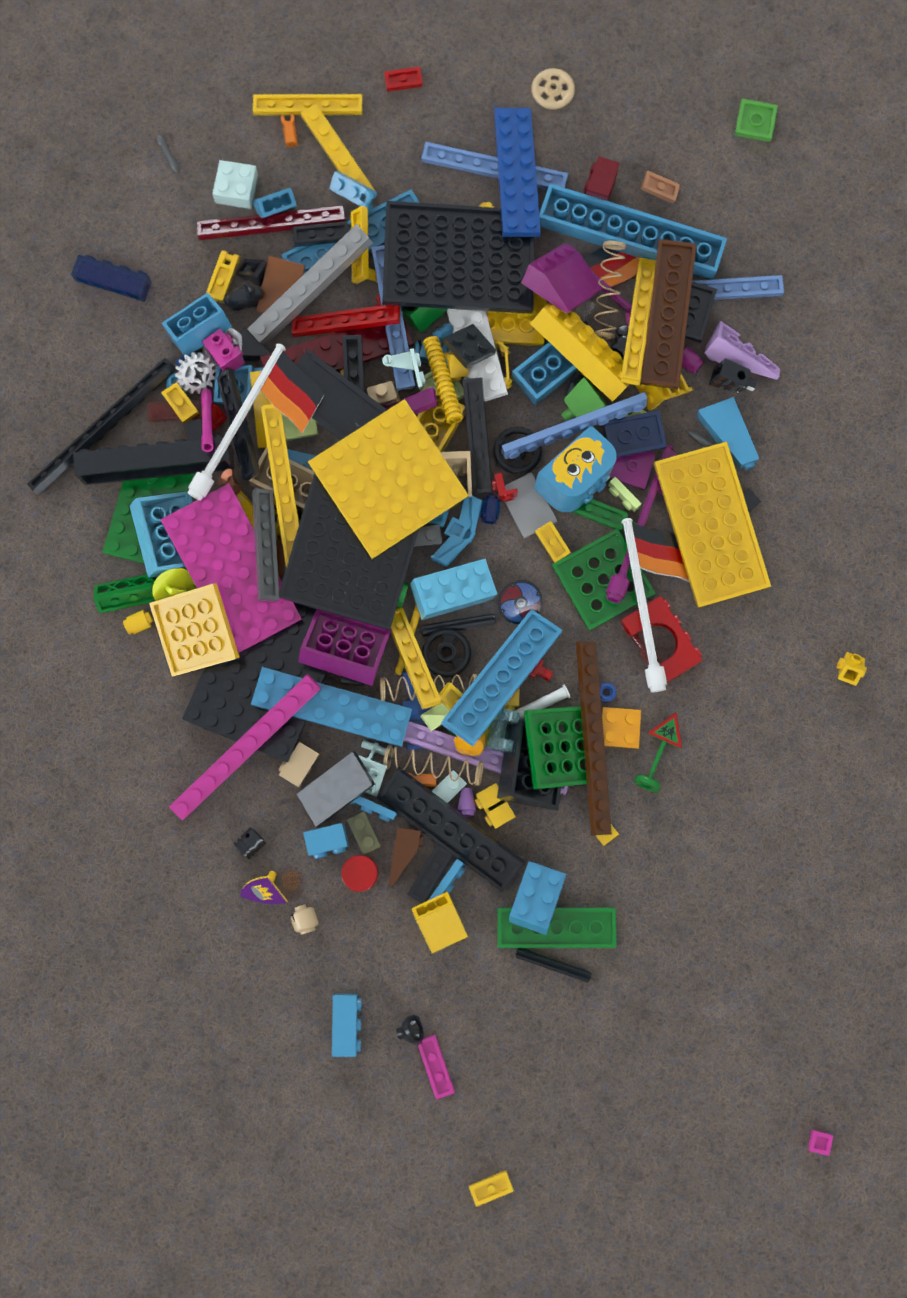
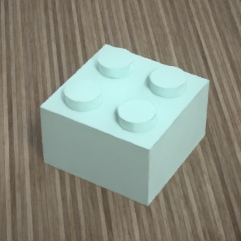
(235, 184)

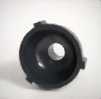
(408, 1032)

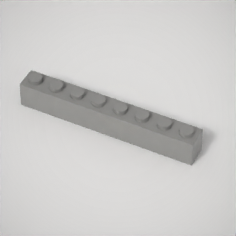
(310, 285)

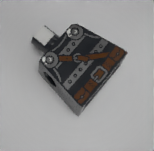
(732, 377)

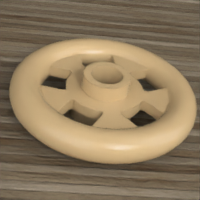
(550, 103)

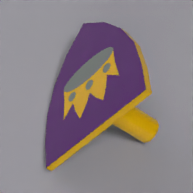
(263, 890)

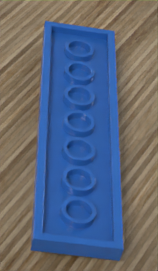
(516, 172)

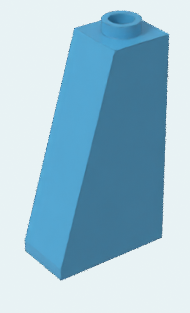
(727, 425)

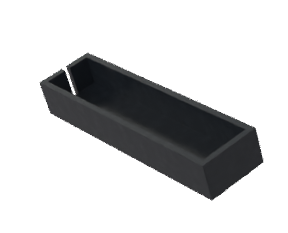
(148, 461)

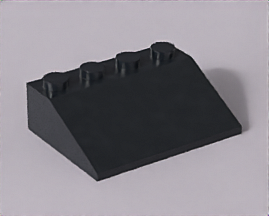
(516, 774)

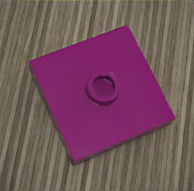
(633, 469)

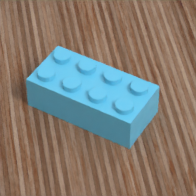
(453, 589)

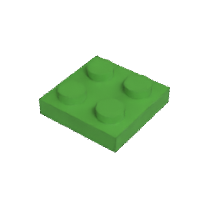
(756, 120)

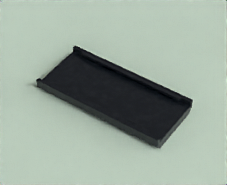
(343, 404)

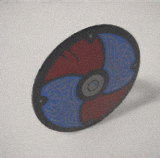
(518, 599)

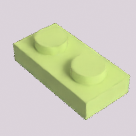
(630, 502)

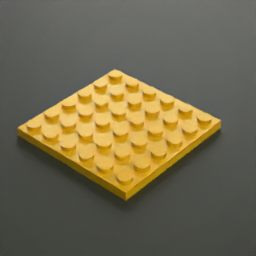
(388, 479)

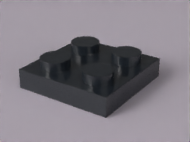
(469, 346)

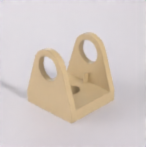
(461, 465)

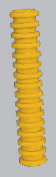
(442, 380)

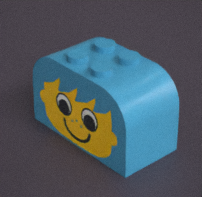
(577, 472)

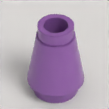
(466, 803)

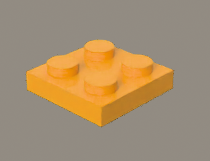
(621, 727)

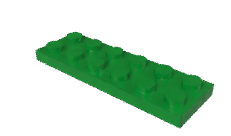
(567, 930)

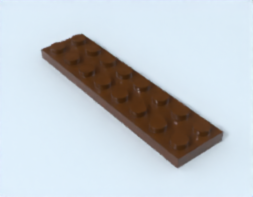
(668, 314)

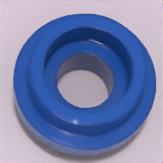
(611, 688)

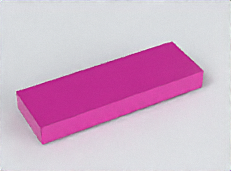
(435, 1067)

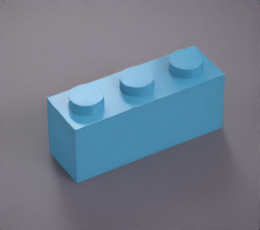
(345, 1025)

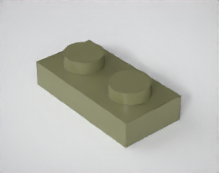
(363, 833)

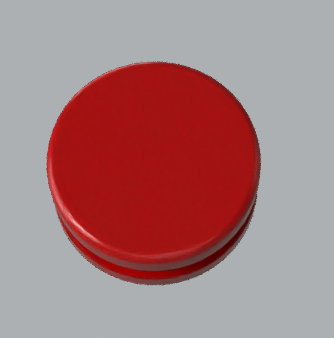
(359, 873)

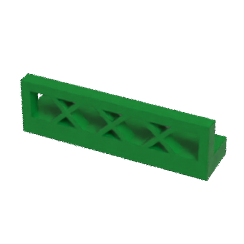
(126, 597)

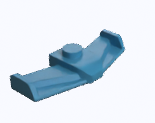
(459, 531)

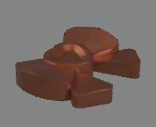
(228, 477)

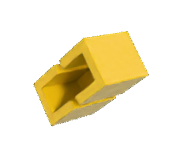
(497, 816)

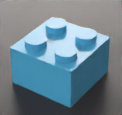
(326, 839)

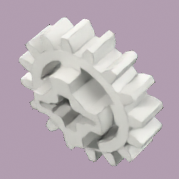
(203, 372)

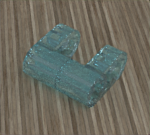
(496, 733)

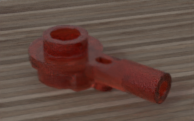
(640, 644)

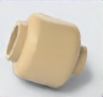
(304, 919)

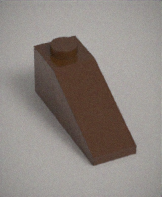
(405, 848)

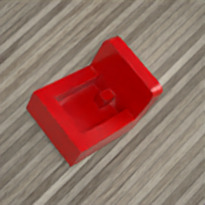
(499, 487)

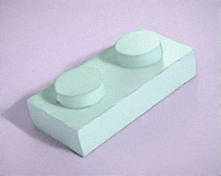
(448, 789)

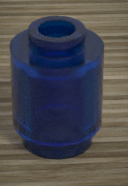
(490, 509)

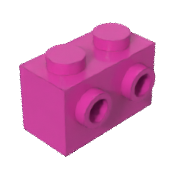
(222, 350)

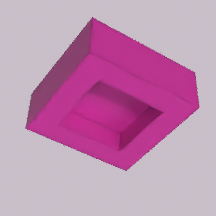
(820, 1142)

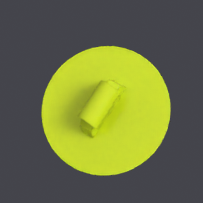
(172, 583)

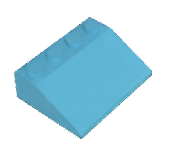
(155, 544)

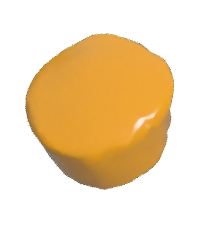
(466, 749)

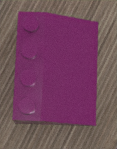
(562, 278)
(344, 647)

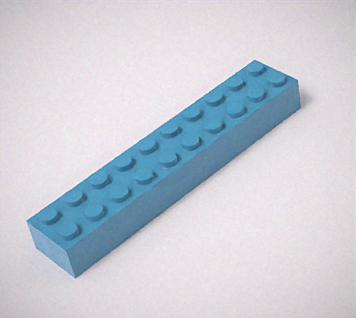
(603, 221)

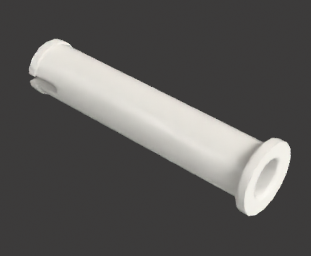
(545, 701)

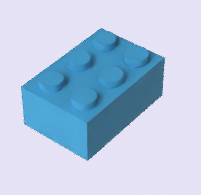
(195, 324)
(543, 373)
(537, 898)

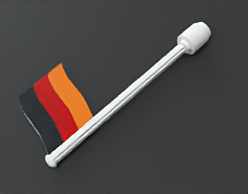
(286, 389)
(658, 554)

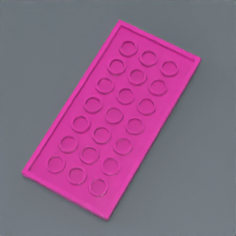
(220, 549)

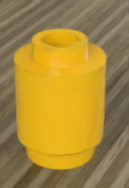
(138, 622)

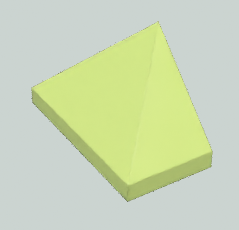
(435, 716)

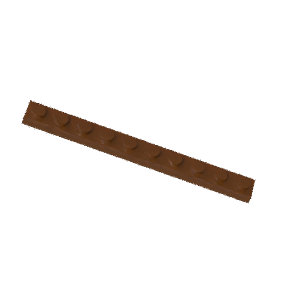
(593, 738)

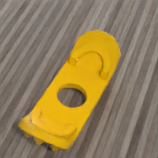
(504, 353)

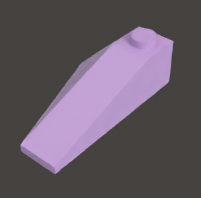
(725, 344)

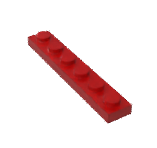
(345, 320)

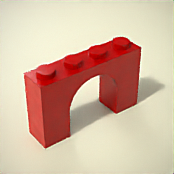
(685, 654)

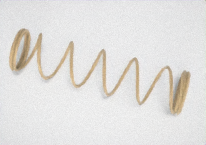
(608, 244)
(382, 686)
(479, 771)

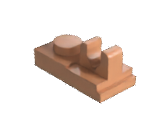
(660, 187)

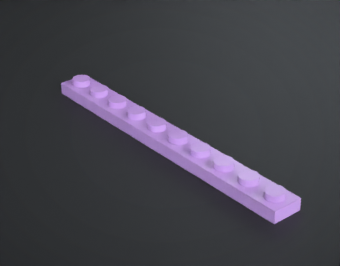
(444, 744)

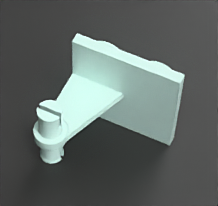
(407, 360)
(375, 769)

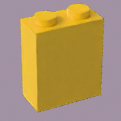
(439, 922)

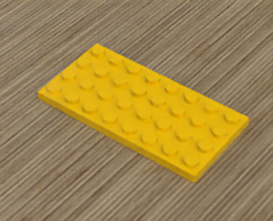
(712, 524)

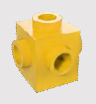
(851, 668)

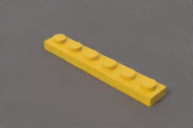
(297, 103)
(333, 145)
(414, 661)

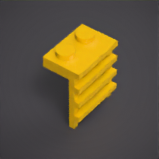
(657, 395)

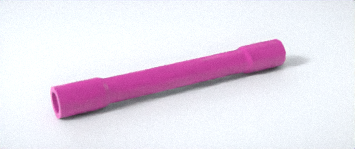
(207, 437)

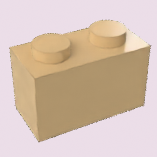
(298, 765)

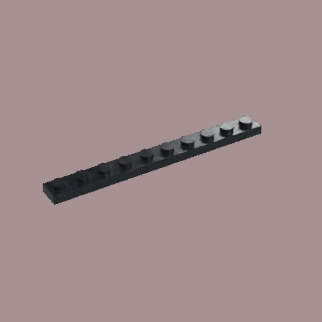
(101, 425)

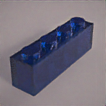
(111, 277)

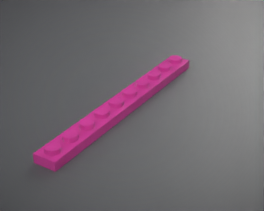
(245, 747)

